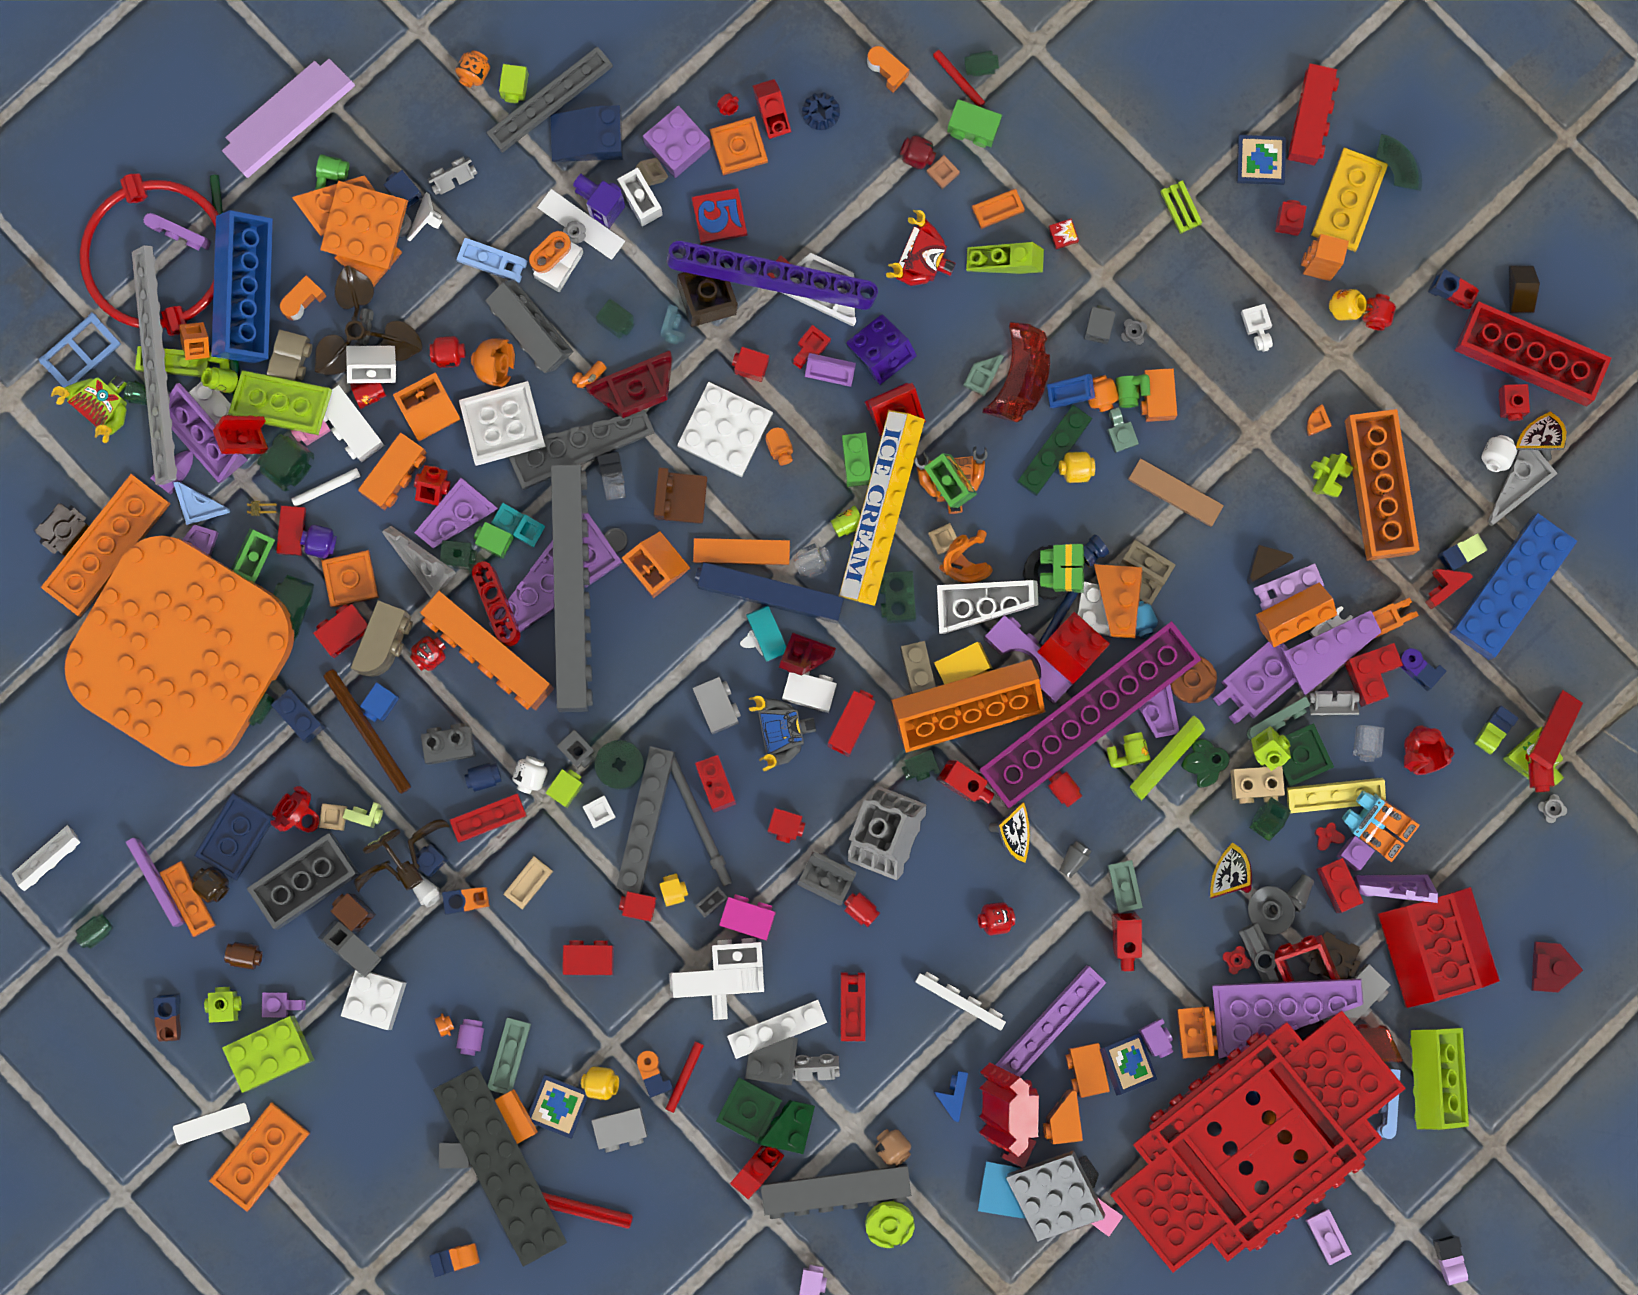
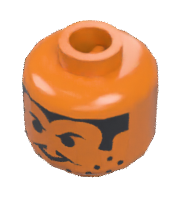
(472, 69)

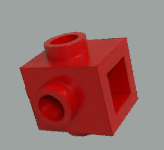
(431, 485)

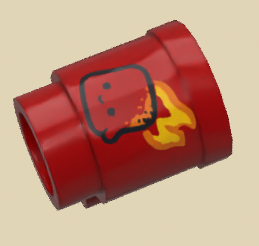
(367, 393)

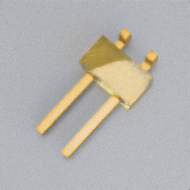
(255, 508)

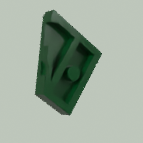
(790, 1128)

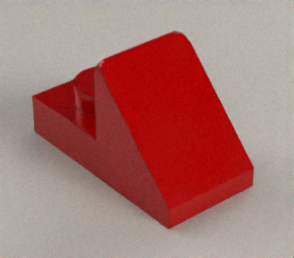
(1450, 581)

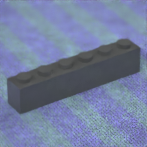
(836, 1190)

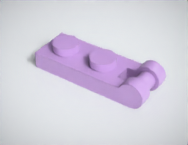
(1288, 586)

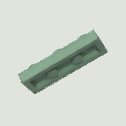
(509, 1056)

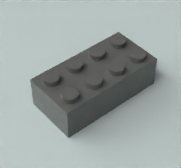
(303, 881)

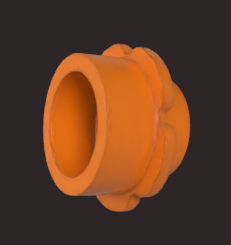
(444, 1025)

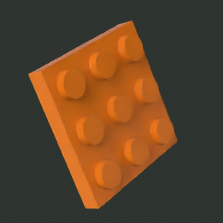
(364, 225)

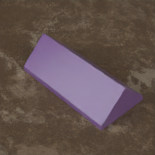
(196, 432)

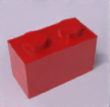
(341, 630)
(1339, 885)
(588, 959)

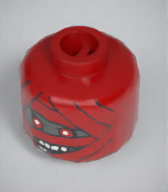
(1379, 312)
(428, 653)

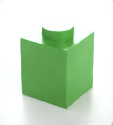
(493, 539)

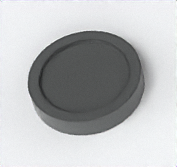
(617, 539)

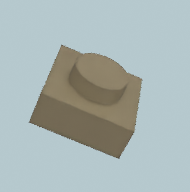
(652, 171)

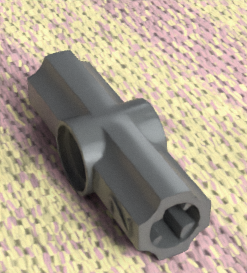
(1257, 946)

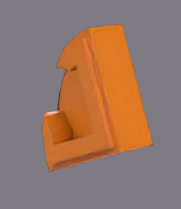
(1318, 421)

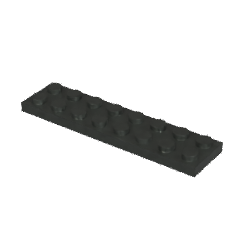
(500, 1166)

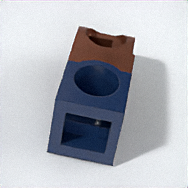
(167, 1017)

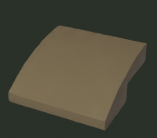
(1154, 566)

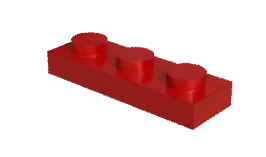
(488, 818)

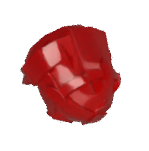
(1426, 751)

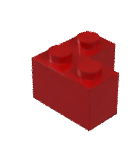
(1366, 673)

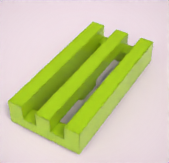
(1173, 188)

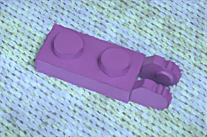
(175, 231)

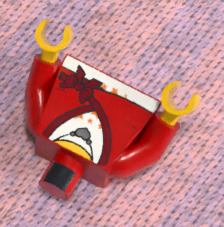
(922, 254)

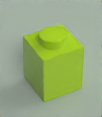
(513, 83)
(565, 787)

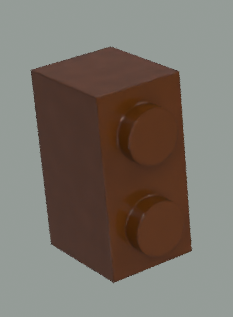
(352, 912)

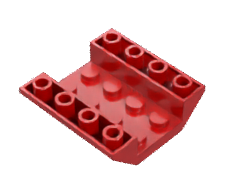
(1438, 948)

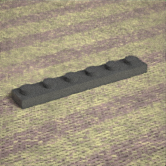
(549, 99)
(645, 820)

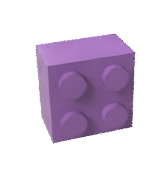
(676, 141)

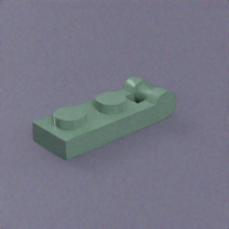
(1277, 720)

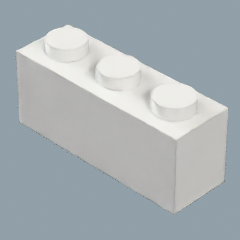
(351, 426)

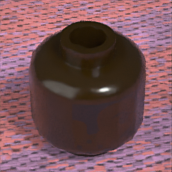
(210, 884)

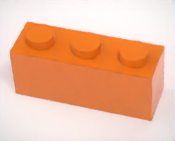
(1324, 257)
(393, 472)
(1296, 614)

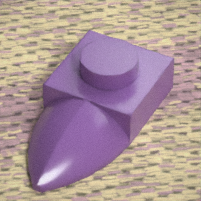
(183, 463)

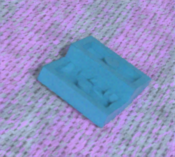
(996, 1193)

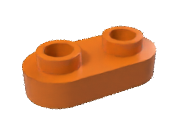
(549, 252)

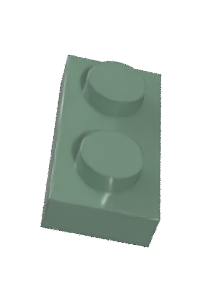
(1125, 886)

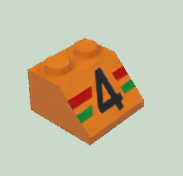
(1064, 1120)

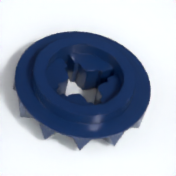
(815, 120)

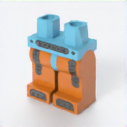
(1372, 822)

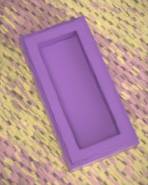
(830, 369)

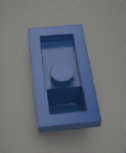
(954, 1102)

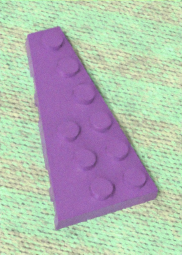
(536, 592)
(1266, 1006)

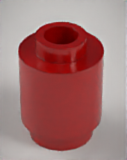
(1540, 777)
(1064, 788)
(861, 909)

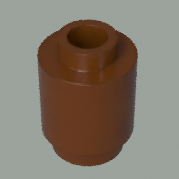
(243, 955)

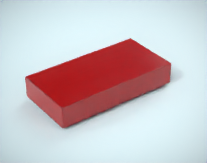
(290, 530)

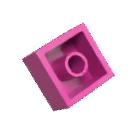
(748, 918)

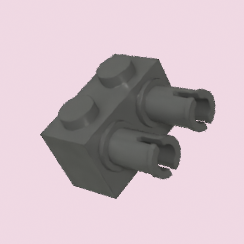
(448, 744)

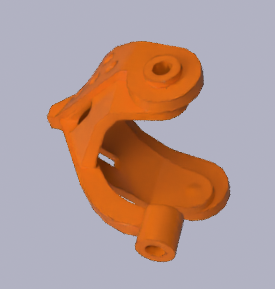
(970, 572)

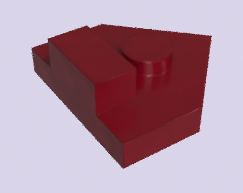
(1552, 967)

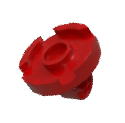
(292, 809)

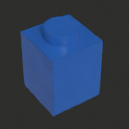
(379, 703)

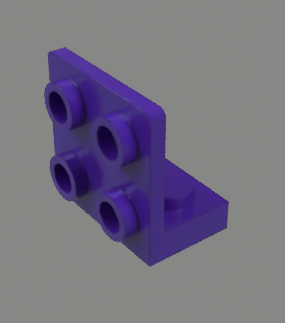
(882, 348)

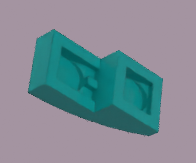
(517, 524)
(766, 633)

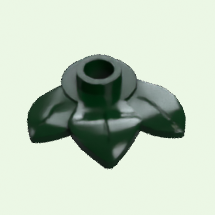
(1202, 762)

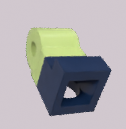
(1462, 553)

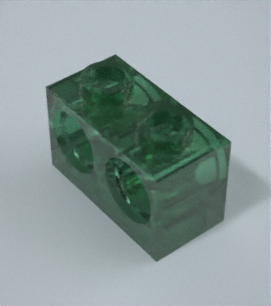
(904, 597)

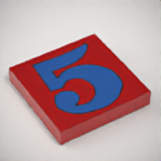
(719, 216)

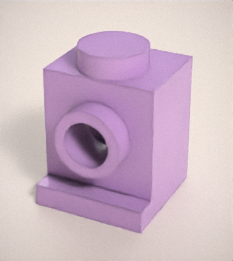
(813, 1280)

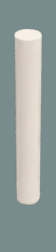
(326, 487)

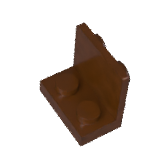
(680, 497)

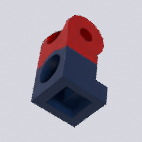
(1453, 289)

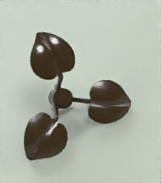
(354, 290)
(407, 872)

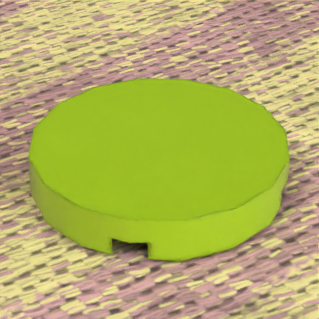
(889, 1224)

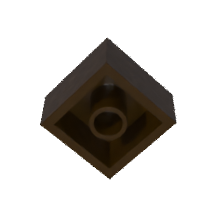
(706, 298)

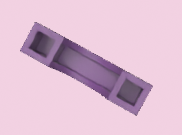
(1008, 637)

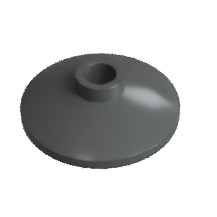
(1261, 910)

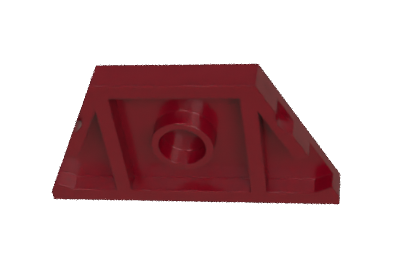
(635, 386)

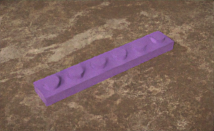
(1052, 1022)

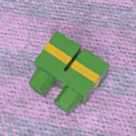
(1067, 568)

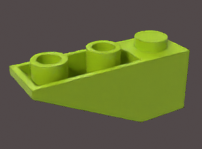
(1006, 258)

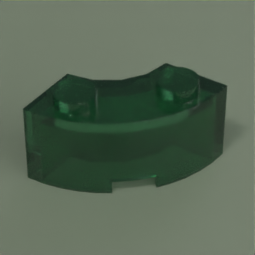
(1402, 162)
(296, 597)

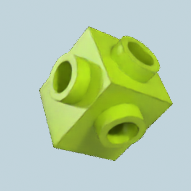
(1271, 748)
(214, 1007)

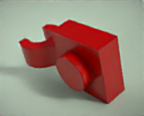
(812, 342)

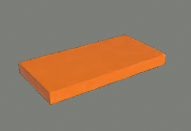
(259, 1157)

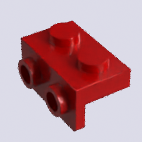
(240, 435)

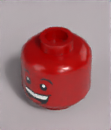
(996, 918)

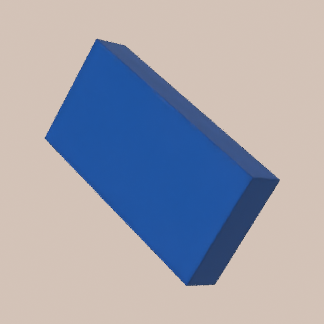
(1071, 391)

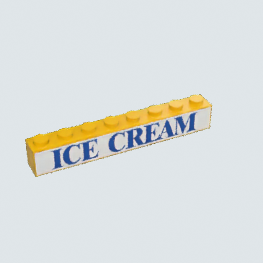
(881, 507)

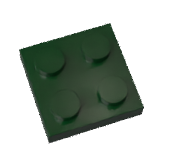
(1307, 756)
(748, 1110)

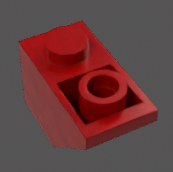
(772, 108)
(756, 1170)

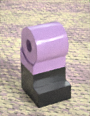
(1451, 1259)

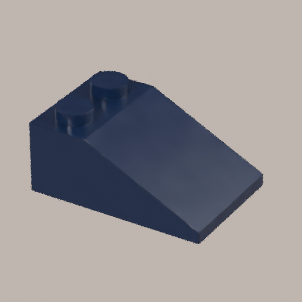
(587, 134)

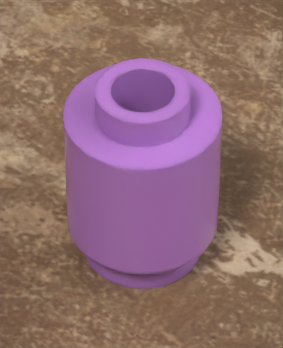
(470, 1037)

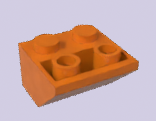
(426, 406)
(655, 564)

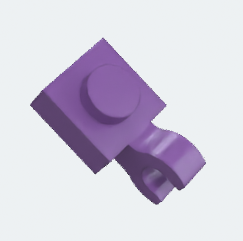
(278, 1004)

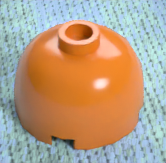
(493, 360)

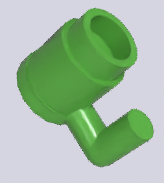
(330, 168)
(1128, 389)

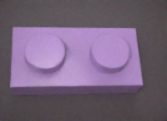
(1328, 1236)

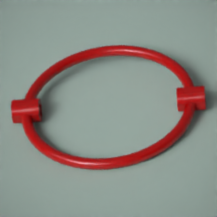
(135, 191)

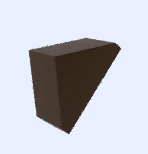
(1523, 289)
(1265, 561)

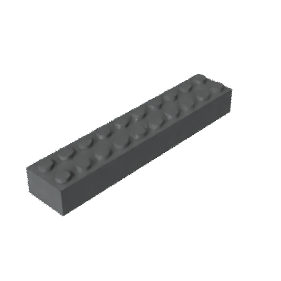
(569, 588)

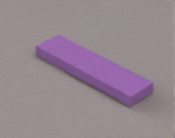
(155, 881)

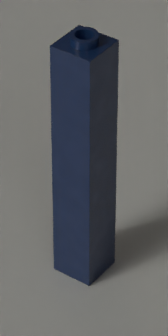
(769, 592)

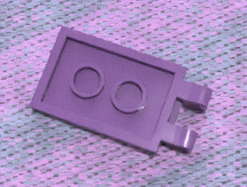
(1257, 682)

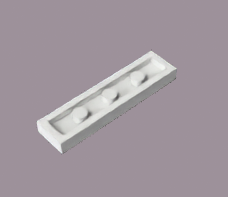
(952, 995)
(777, 1029)

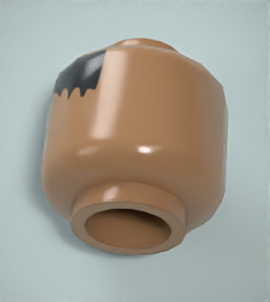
(893, 1147)

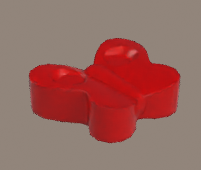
(1328, 835)

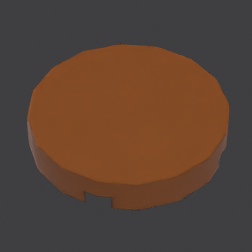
(1195, 683)

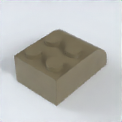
(382, 640)

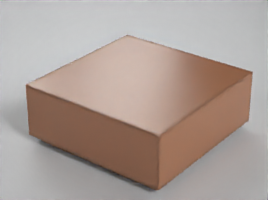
(943, 172)

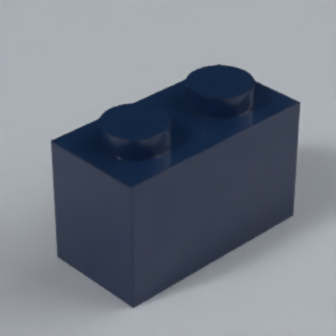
(298, 716)

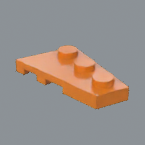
(318, 203)
(1120, 595)

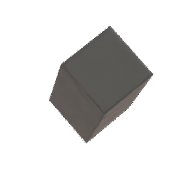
(711, 902)

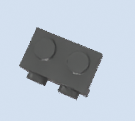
(827, 878)

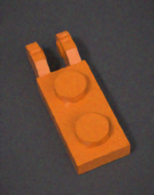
(1389, 619)

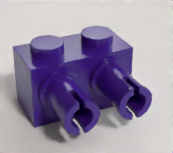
(604, 199)

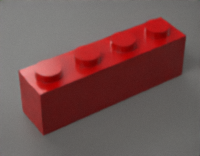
(1312, 114)

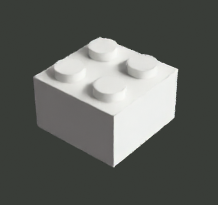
(374, 1000)

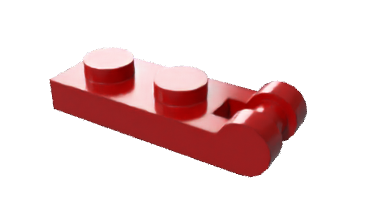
(852, 1007)

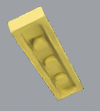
(1332, 794)

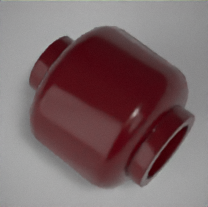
(917, 152)

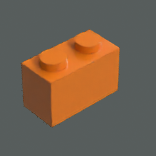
(1162, 401)
(1088, 1070)

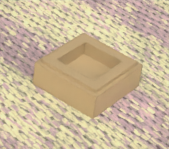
(942, 538)
(332, 817)

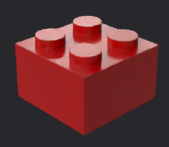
(1073, 647)

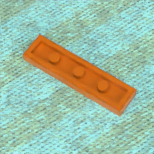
(741, 551)

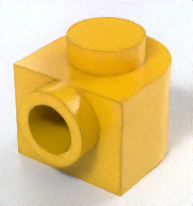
(673, 890)

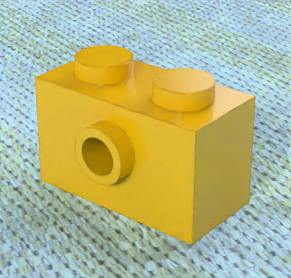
(963, 664)

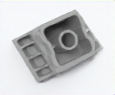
(885, 832)

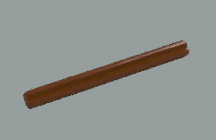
(367, 731)

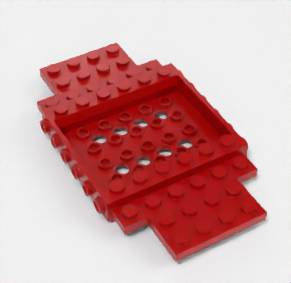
(1319, 1093)

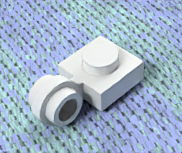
(1256, 321)

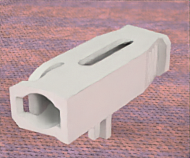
(717, 984)

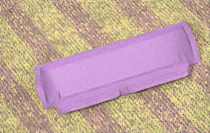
(285, 116)

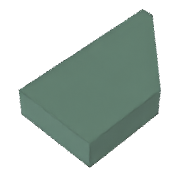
(982, 375)

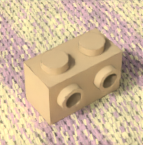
(1257, 783)

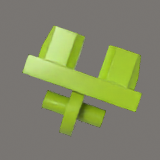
(1327, 472)

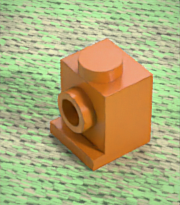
(194, 341)

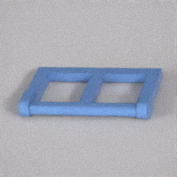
(68, 339)

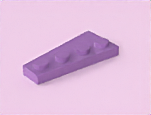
(1325, 653)

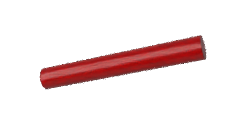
(958, 78)
(684, 1077)

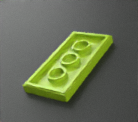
(281, 402)

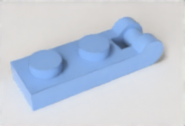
(491, 260)
(1388, 1127)

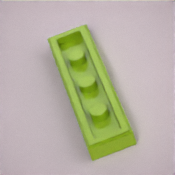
(1167, 757)

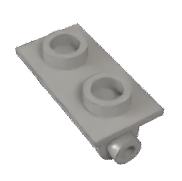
(443, 178)
(1325, 704)
(825, 1065)

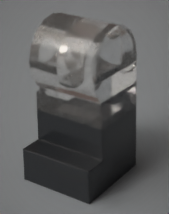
(612, 475)

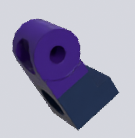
(1419, 669)

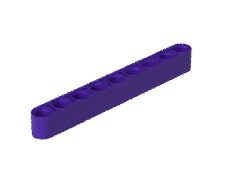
(783, 271)

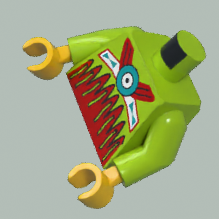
(97, 403)

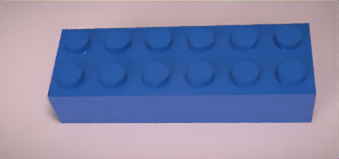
(242, 287)
(1513, 586)

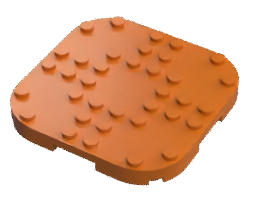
(178, 651)

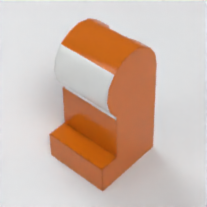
(887, 65)
(300, 297)

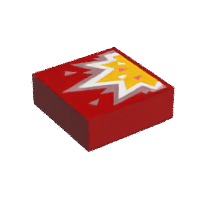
(1063, 234)

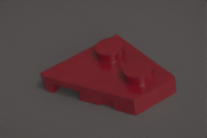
(804, 654)

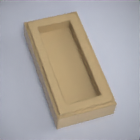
(528, 882)

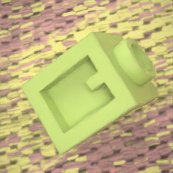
(359, 815)

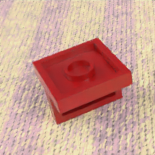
(900, 399)

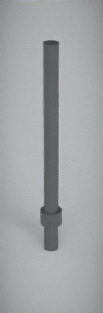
(717, 861)

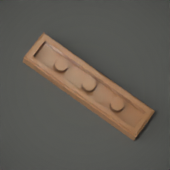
(1175, 492)

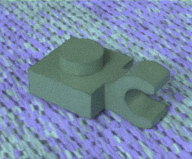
(1121, 434)

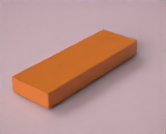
(188, 902)

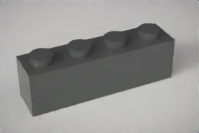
(529, 326)

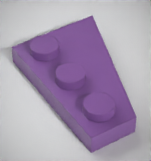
(1161, 714)

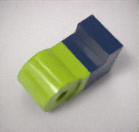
(1495, 729)

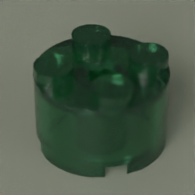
(285, 462)
(608, 757)

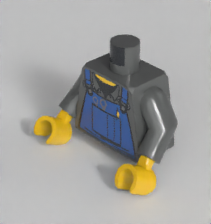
(780, 730)

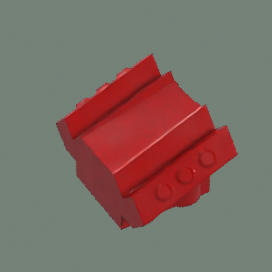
(1008, 1110)

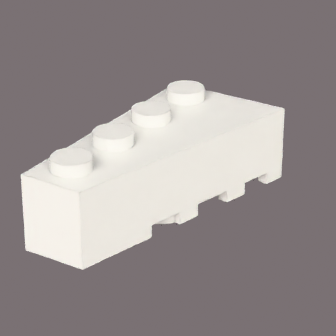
(978, 602)

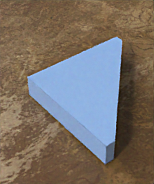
(197, 506)

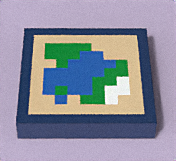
(1261, 159)
(1128, 1064)
(558, 1106)

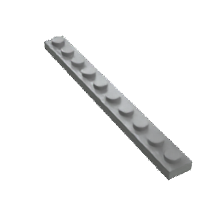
(154, 365)

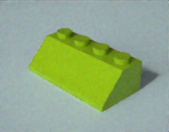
(1439, 1078)

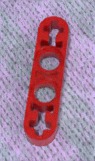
(496, 603)

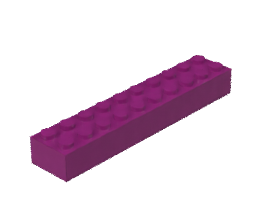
(1089, 715)

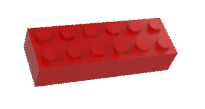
(1533, 354)

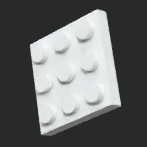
(502, 423)
(725, 429)

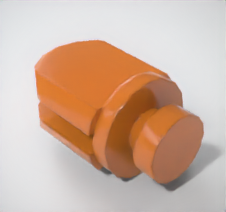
(779, 446)

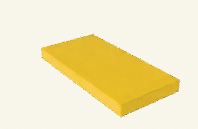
(1350, 197)

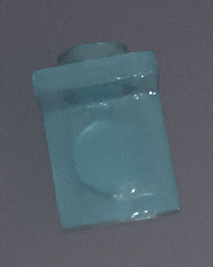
(672, 321)

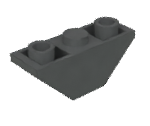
(349, 948)

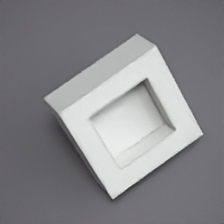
(599, 812)

